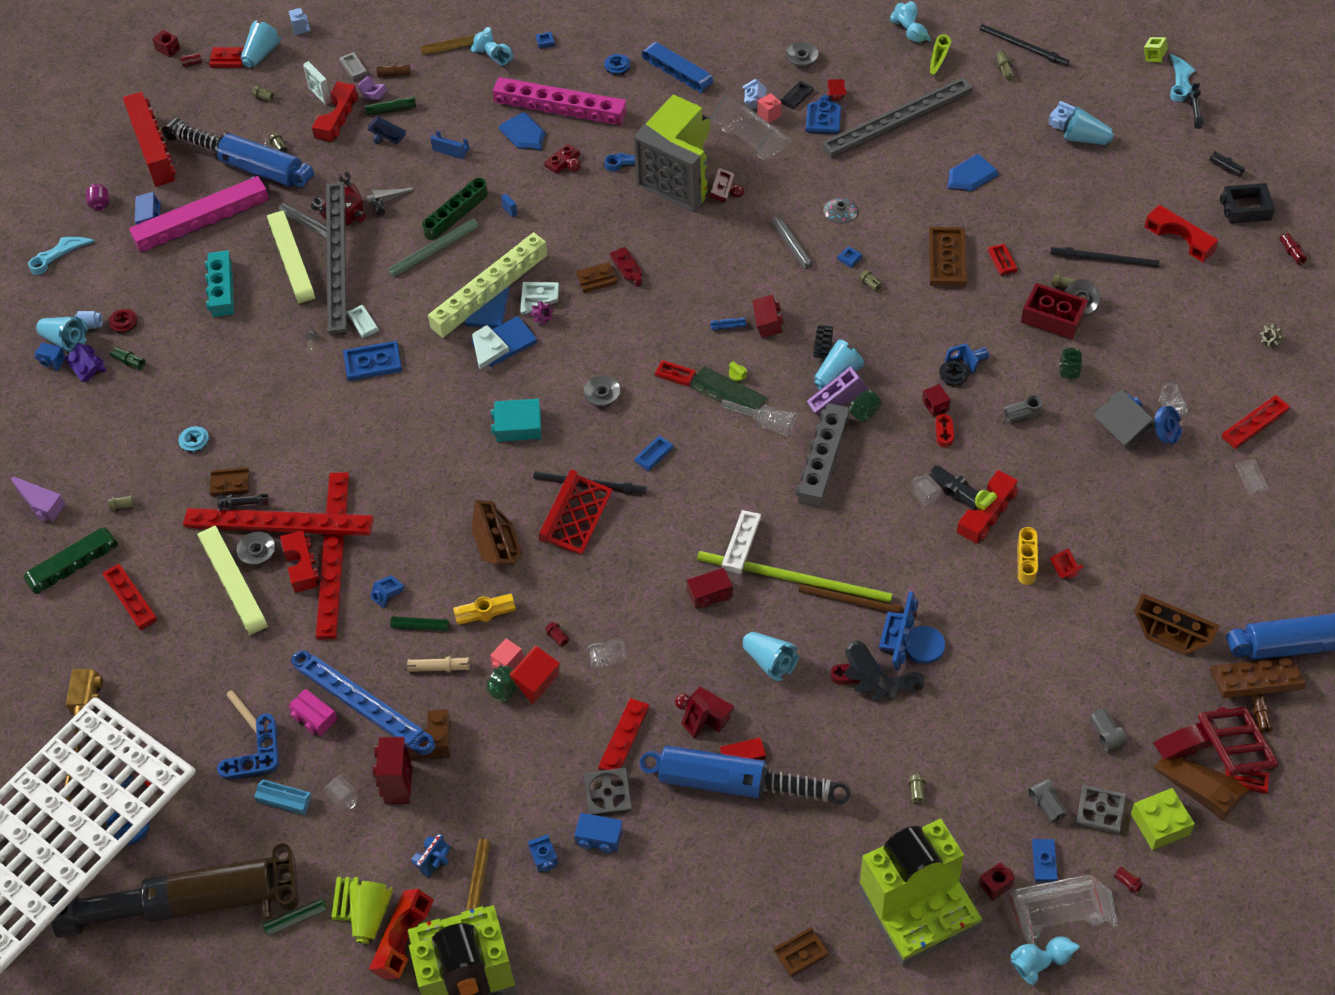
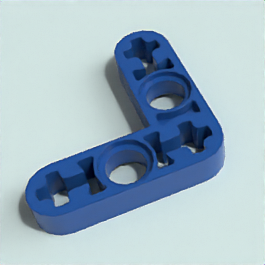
(263, 753)

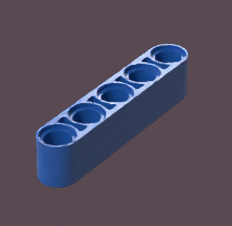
(677, 66)

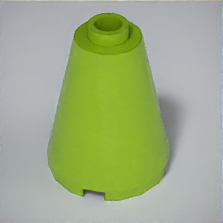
(368, 908)

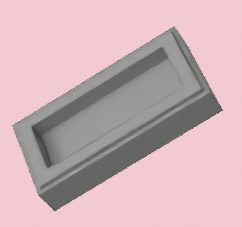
(353, 66)

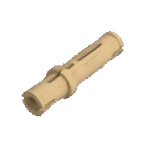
(438, 664)

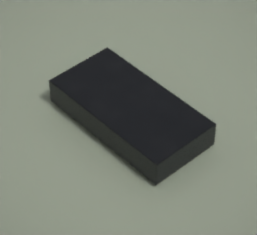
(796, 95)

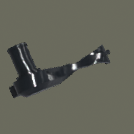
(865, 668)

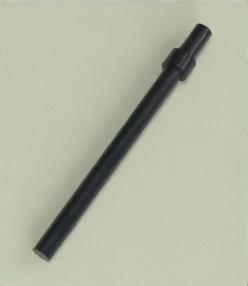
(1052, 56)
(1068, 252)
(626, 487)

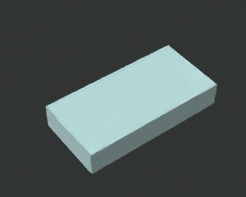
(362, 321)

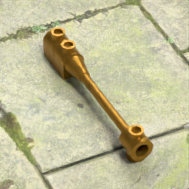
(81, 691)

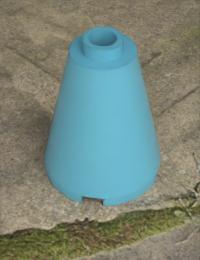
(259, 43)
(1087, 129)
(63, 331)
(836, 362)
(771, 654)

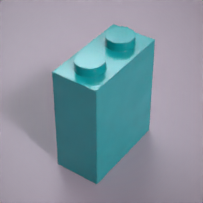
(516, 420)

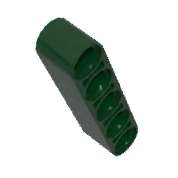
(455, 208)
(70, 559)

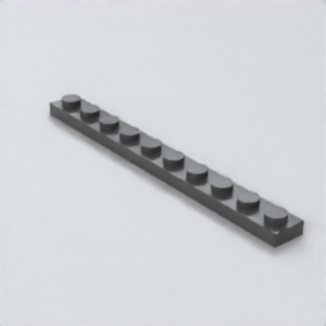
(896, 117)
(336, 258)

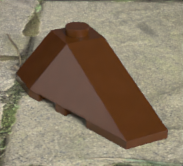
(1208, 787)

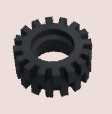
(823, 341)

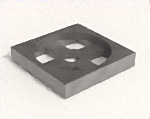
(598, 793)
(1098, 824)

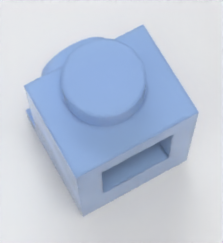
(299, 21)
(753, 92)
(1061, 115)

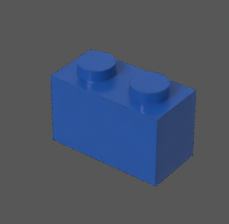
(598, 833)

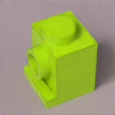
(1155, 49)

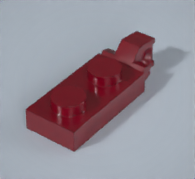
(627, 265)

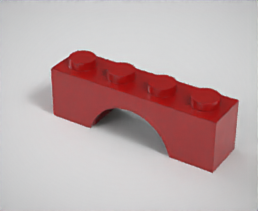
(328, 126)
(1164, 221)
(975, 523)
(390, 955)

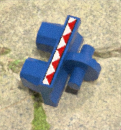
(433, 856)

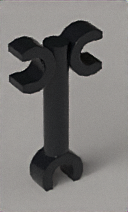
(1194, 100)
(228, 501)

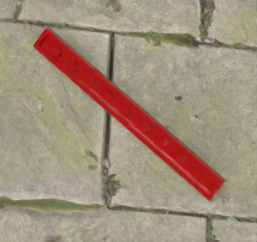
(279, 521)
(332, 560)

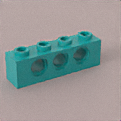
(219, 284)

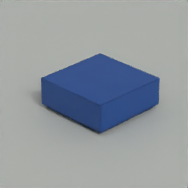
(545, 40)
(509, 205)
(849, 257)

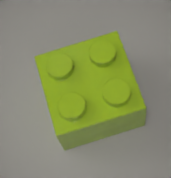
(1162, 818)

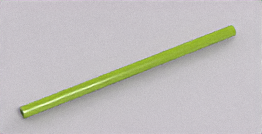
(802, 578)

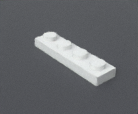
(741, 542)

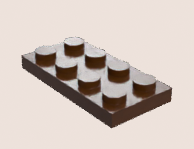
(947, 256)
(1257, 677)

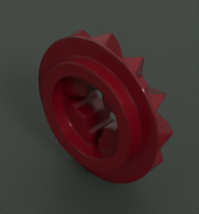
(117, 317)

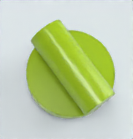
(737, 372)
(984, 499)

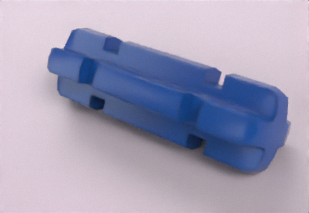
(728, 323)

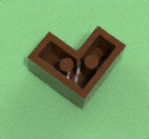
(440, 729)

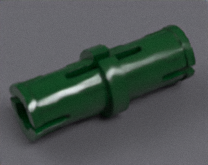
(127, 357)

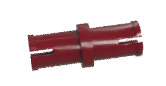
(1293, 248)

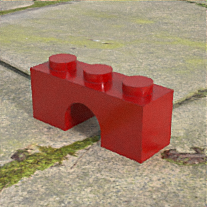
(296, 548)

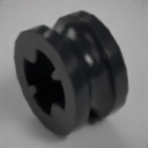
(379, 207)

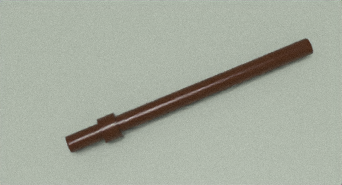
(896, 608)

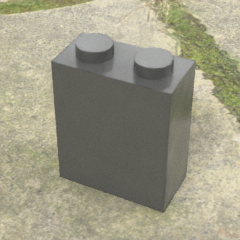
(1124, 419)

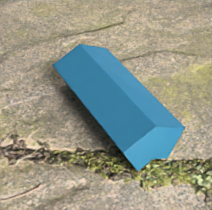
(282, 797)

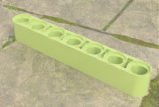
(291, 257)
(232, 580)

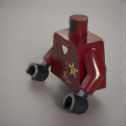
(353, 202)

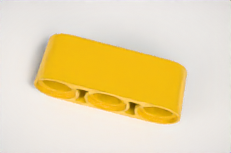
(1027, 548)

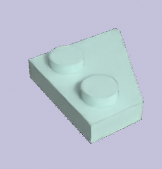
(538, 291)
(488, 346)

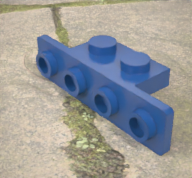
(896, 631)

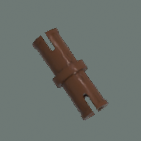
(393, 70)
(1262, 712)

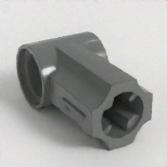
(1029, 408)
(1108, 732)
(1045, 796)

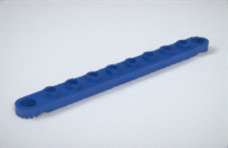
(363, 702)

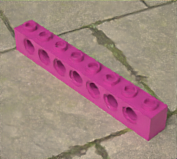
(559, 101)

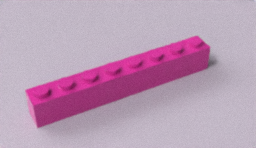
(199, 214)

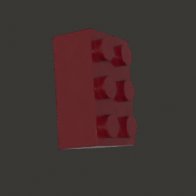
(1054, 311)
(393, 770)

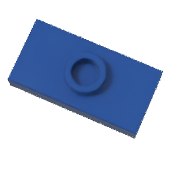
(1044, 860)

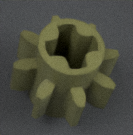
(1277, 334)

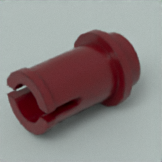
(191, 59)
(553, 630)
(1129, 880)

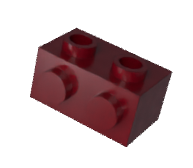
(767, 315)
(709, 588)

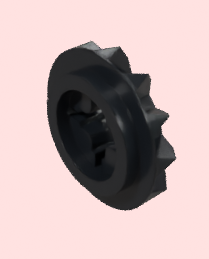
(961, 370)

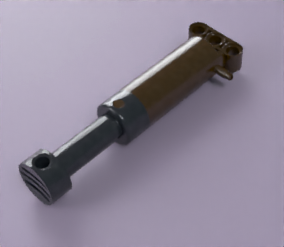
(188, 894)

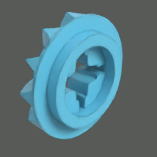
(197, 433)

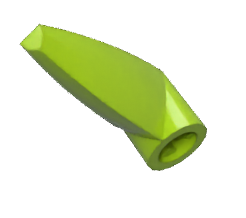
(939, 52)

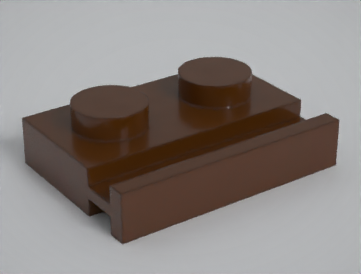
(596, 277)
(229, 481)
(800, 952)

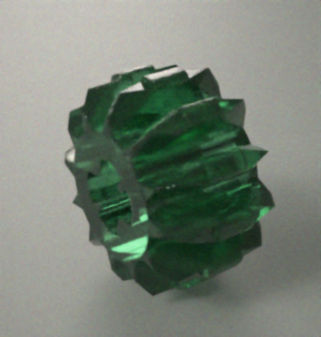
(1070, 363)
(865, 405)
(500, 683)

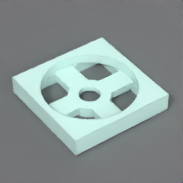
(314, 77)

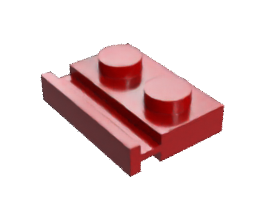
(226, 57)

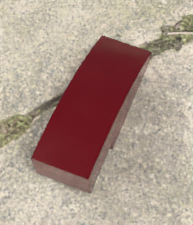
(1184, 741)

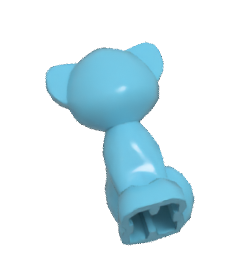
(907, 15)
(484, 42)
(1031, 960)

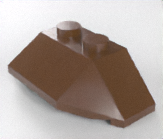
(494, 534)
(1173, 626)

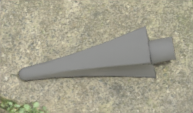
(387, 194)

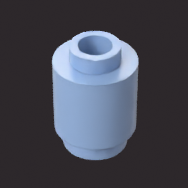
(91, 318)

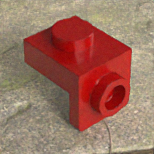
(836, 88)
(1065, 564)

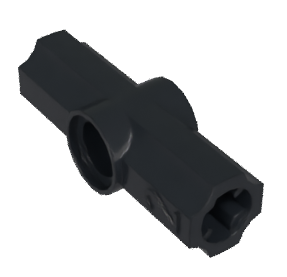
(954, 486)

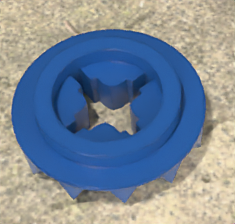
(615, 59)

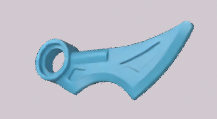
(1182, 72)
(64, 246)

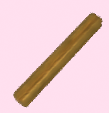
(447, 44)
(478, 874)

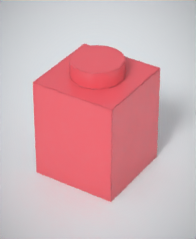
(769, 108)
(506, 654)

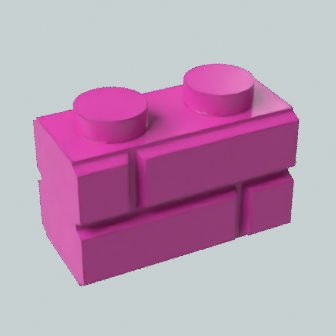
(312, 712)

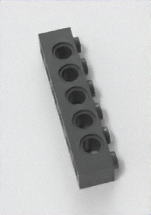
(823, 455)

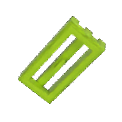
(339, 882)

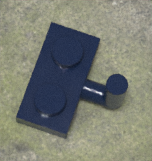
(385, 130)

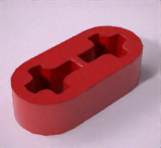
(949, 431)

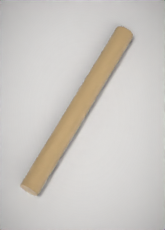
(246, 714)

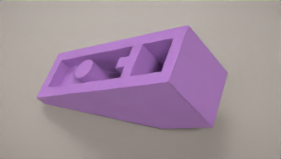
(839, 391)
(42, 501)

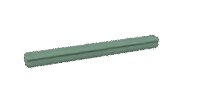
(433, 247)

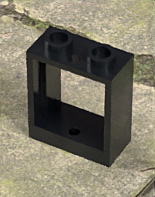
(1262, 213)

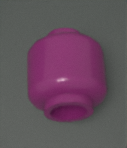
(97, 196)

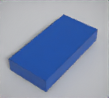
(653, 453)

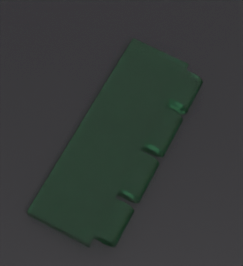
(722, 386)

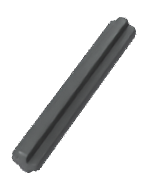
(304, 219)
(792, 242)

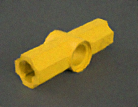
(493, 606)

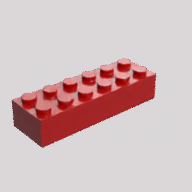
(149, 138)

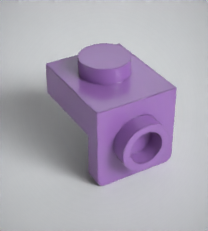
(370, 90)

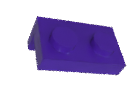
(84, 361)

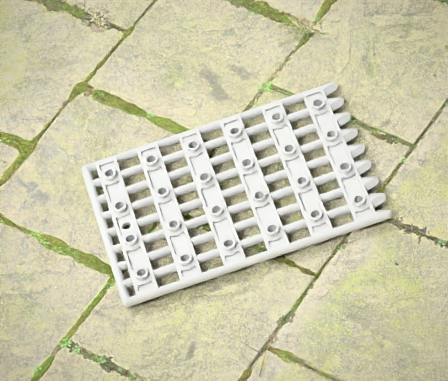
(73, 820)

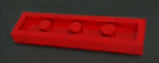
(1255, 421)
(129, 597)
(624, 735)

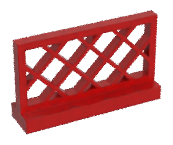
(560, 505)

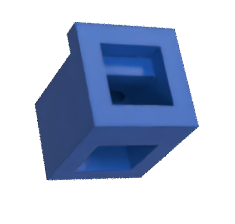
(50, 355)
(539, 846)

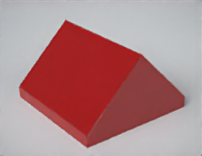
(535, 673)

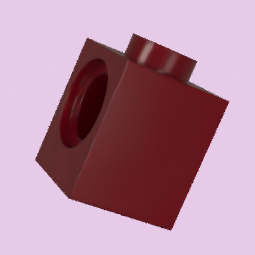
(166, 43)
(936, 400)
(993, 888)

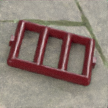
(1224, 752)

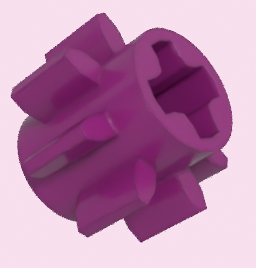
(541, 312)

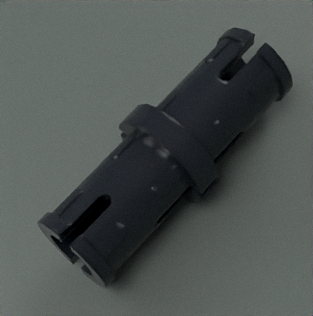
(1227, 164)

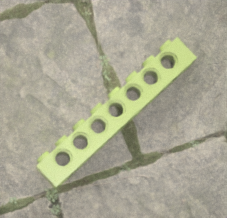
(487, 285)

